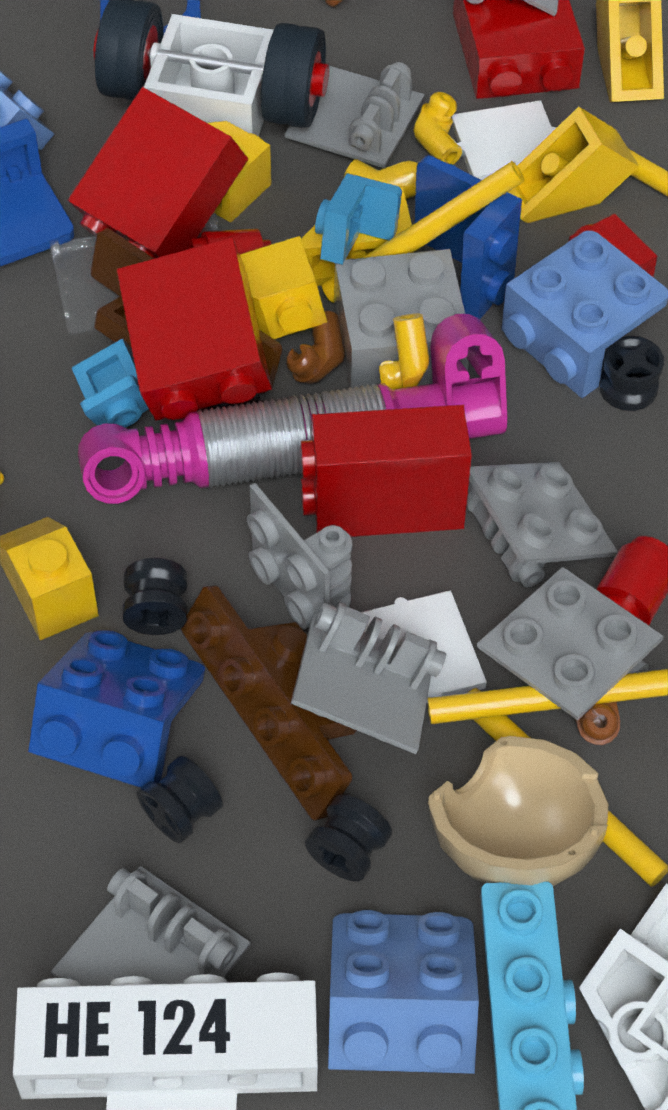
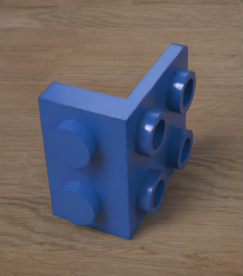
(28, 205)
(482, 242)
(112, 706)

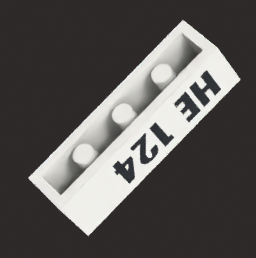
(166, 1037)

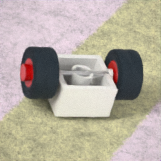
(212, 65)

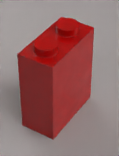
(519, 47)
(157, 177)
(193, 330)
(387, 470)

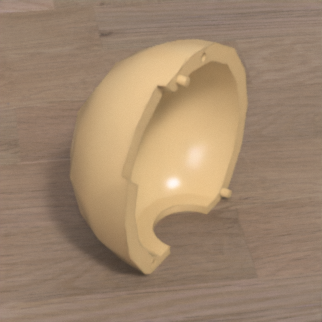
(523, 815)

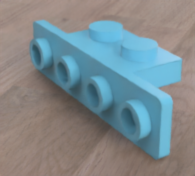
(529, 1000)

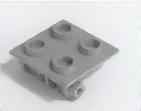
(362, 114)
(535, 518)
(302, 570)
(570, 643)
(367, 679)
(150, 935)

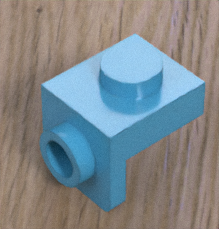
(357, 208)
(110, 386)

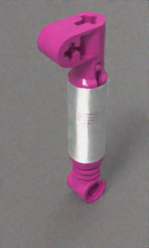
(266, 436)

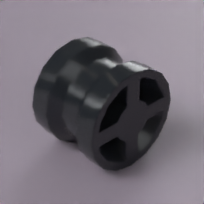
(624, 360)
(155, 596)
(179, 799)
(348, 838)

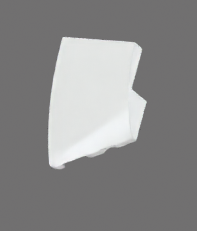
(631, 1002)

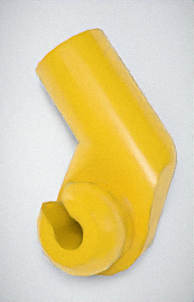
(434, 125)
(400, 174)
(412, 353)

